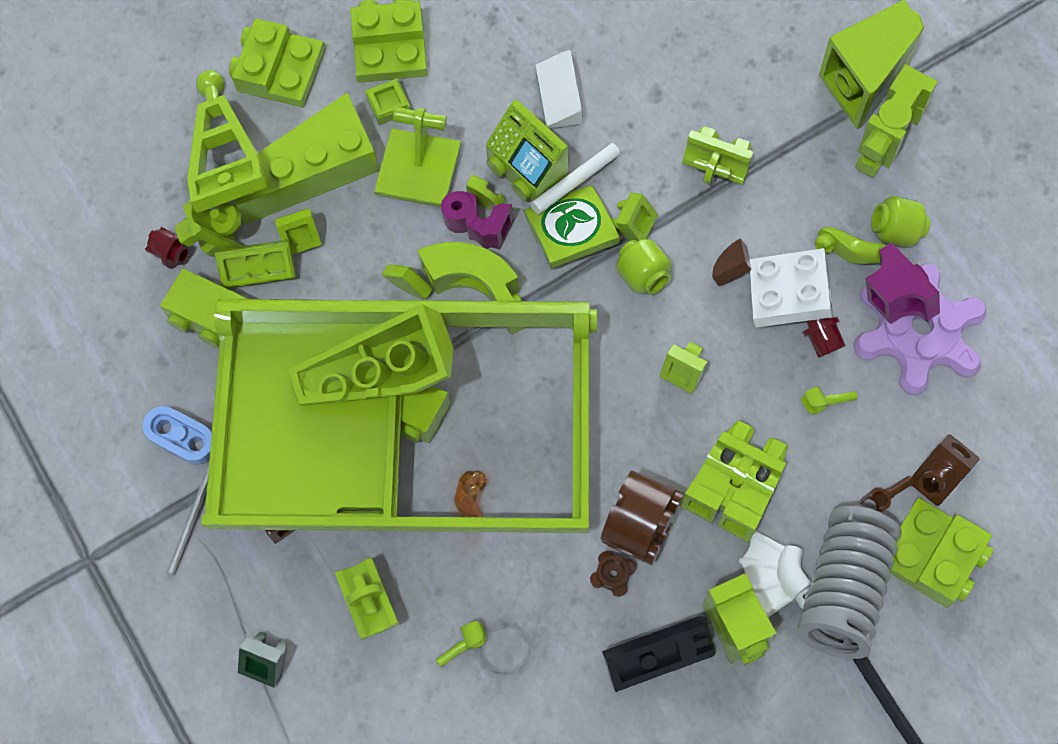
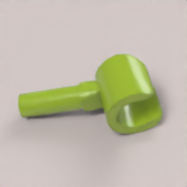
(816, 401)
(473, 636)

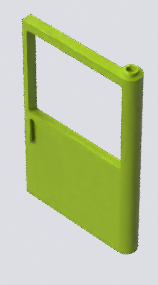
(305, 463)

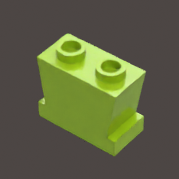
(739, 620)

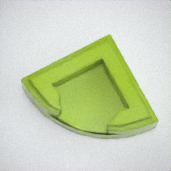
(484, 197)
(407, 280)

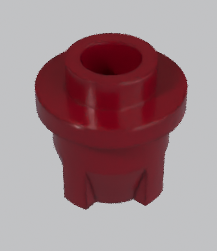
(167, 247)
(824, 335)

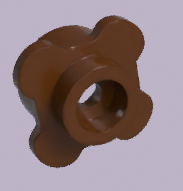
(611, 562)

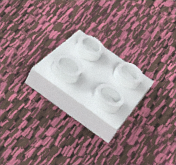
(790, 288)

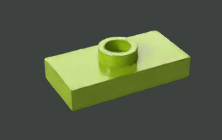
(255, 263)

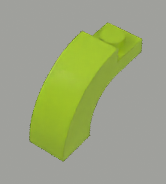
(469, 266)

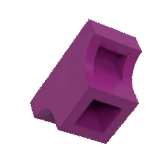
(901, 288)

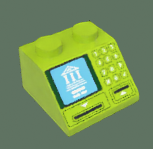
(526, 153)

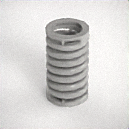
(849, 582)

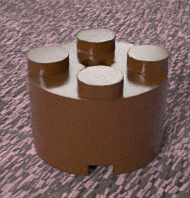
(641, 517)

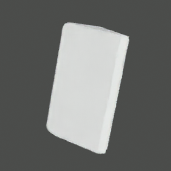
(559, 91)

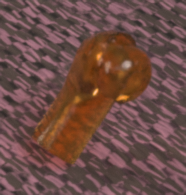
(466, 493)

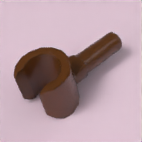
(883, 497)

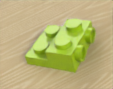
(388, 40)
(276, 63)
(939, 553)

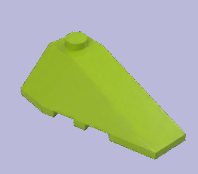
(381, 362)

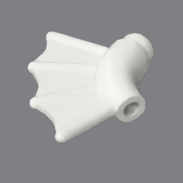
(775, 573)

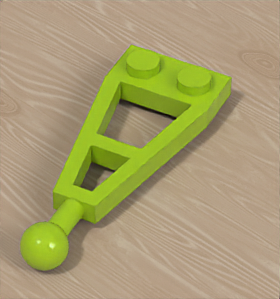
(233, 179)

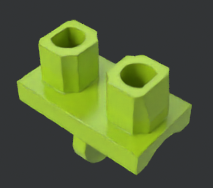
(716, 156)
(211, 228)
(366, 599)

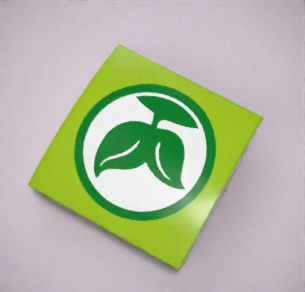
(573, 227)

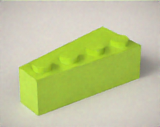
(312, 160)

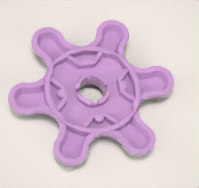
(922, 352)

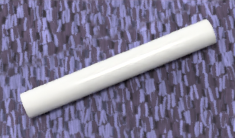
(575, 178)

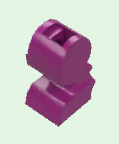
(462, 215)

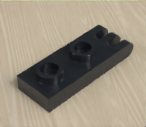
(659, 653)

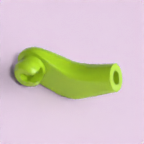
(848, 246)

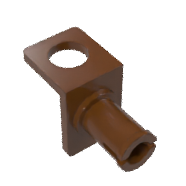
(944, 470)

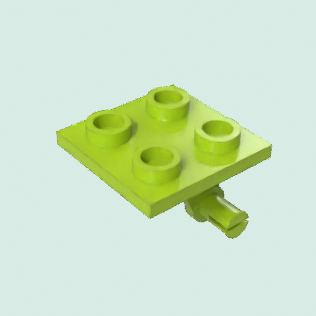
(416, 163)

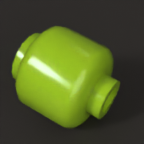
(900, 221)
(644, 266)

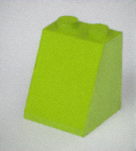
(868, 57)

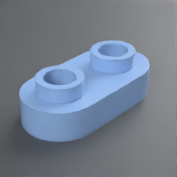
(181, 437)

